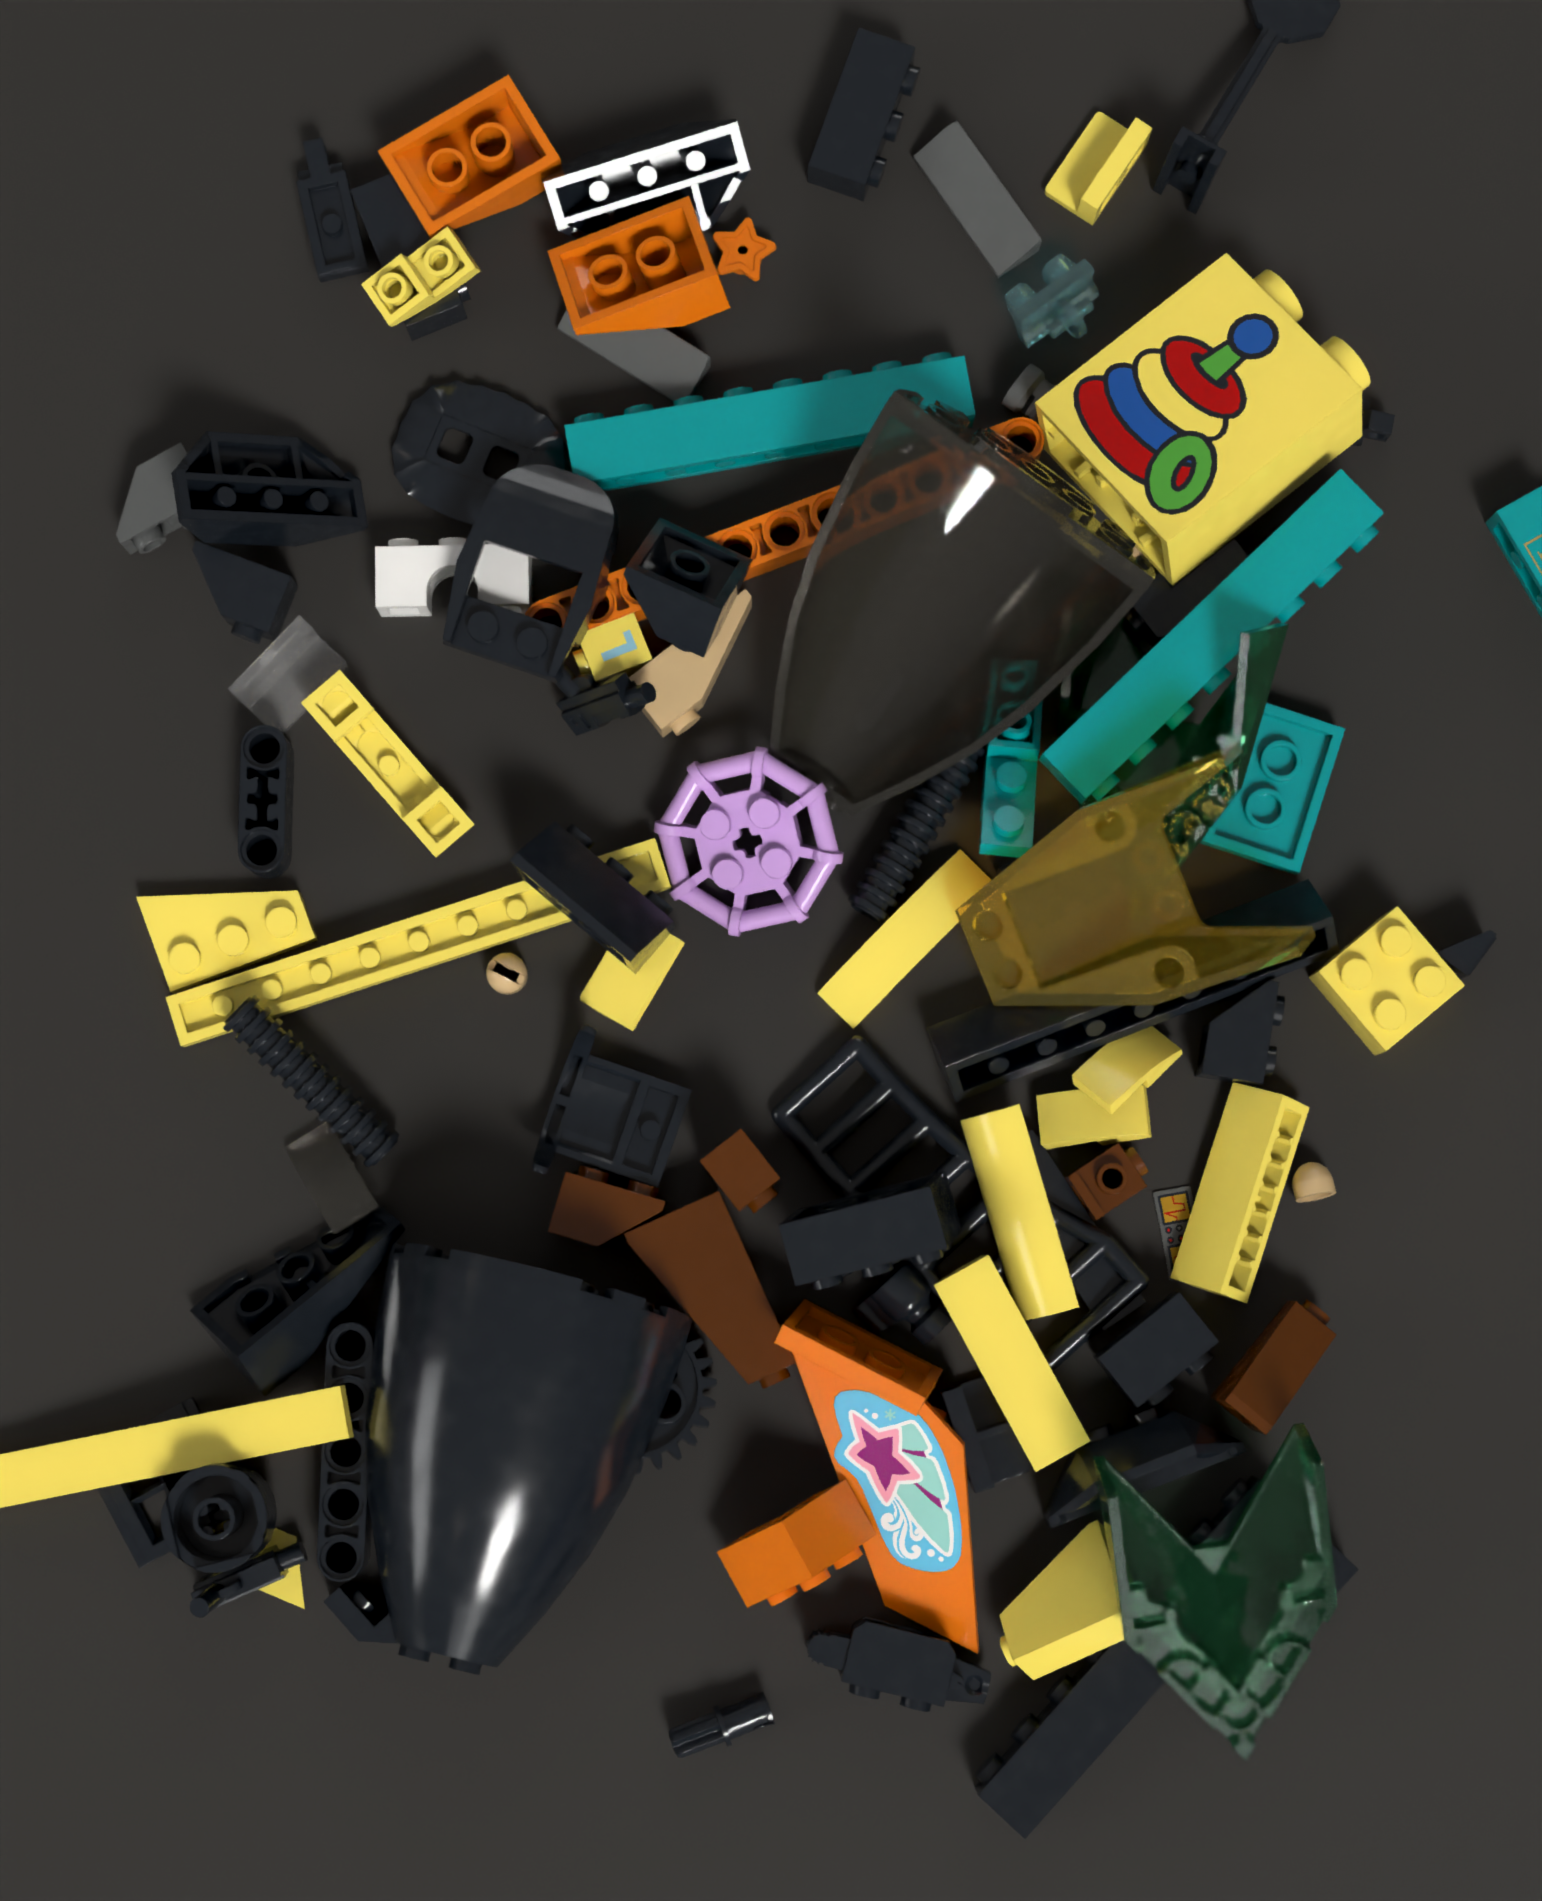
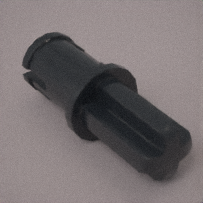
(721, 1726)

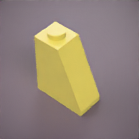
(1065, 1609)

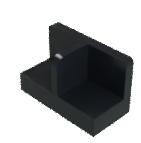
(989, 1440)

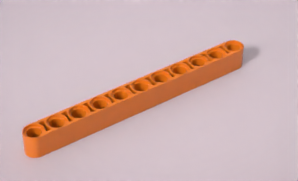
(754, 535)

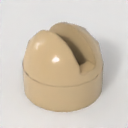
(502, 984)
(1312, 1183)

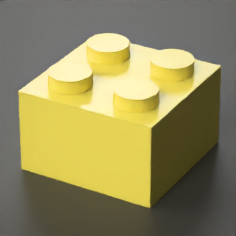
(1386, 981)

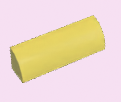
(1240, 1192)
(1019, 1212)
(1011, 1362)

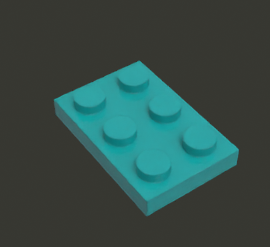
(1280, 792)

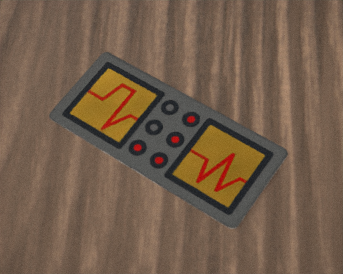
(1173, 1213)

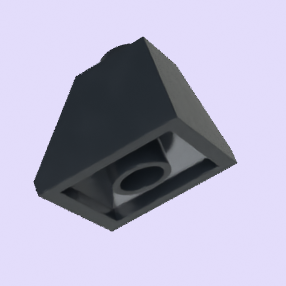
(685, 585)

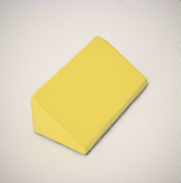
(626, 995)

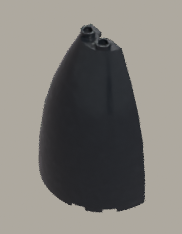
(501, 1439)

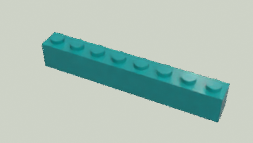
(754, 426)
(1209, 638)

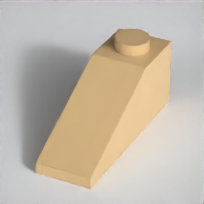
(687, 679)

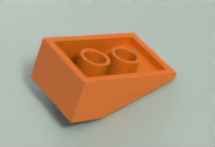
(472, 159)
(640, 273)

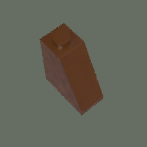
(1275, 1366)

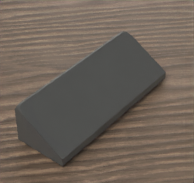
(978, 199)
(650, 356)

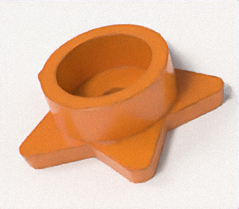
(742, 264)

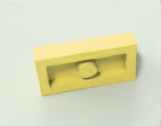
(1097, 165)

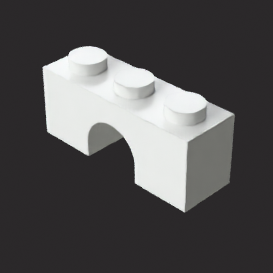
(410, 572)

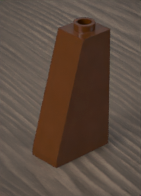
(712, 1278)

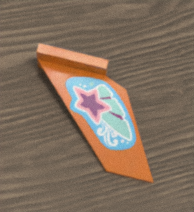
(897, 1461)

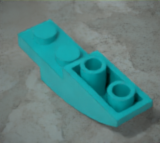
(1010, 788)

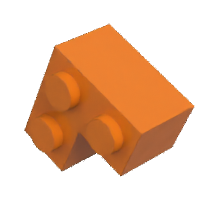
(798, 1546)

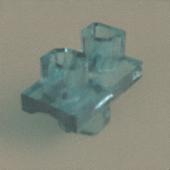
(1056, 306)

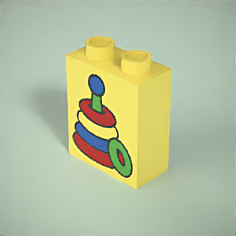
(1204, 415)

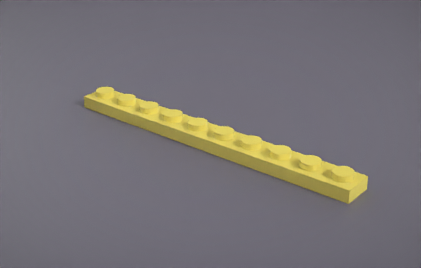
(391, 950)

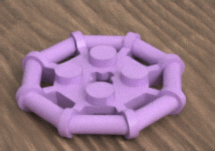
(763, 816)

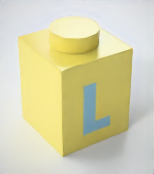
(613, 649)

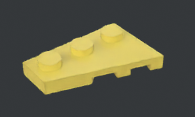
(222, 932)

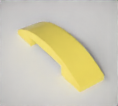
(387, 763)
(903, 940)

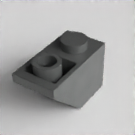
(151, 503)

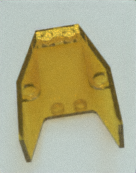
(1106, 911)

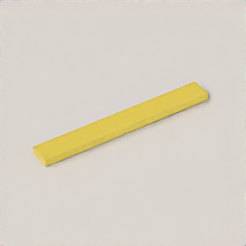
(175, 1446)

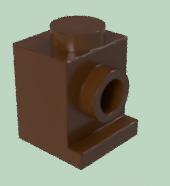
(1088, 1182)

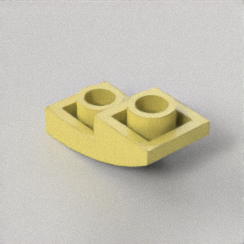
(422, 278)
(1125, 1066)
(1075, 1119)

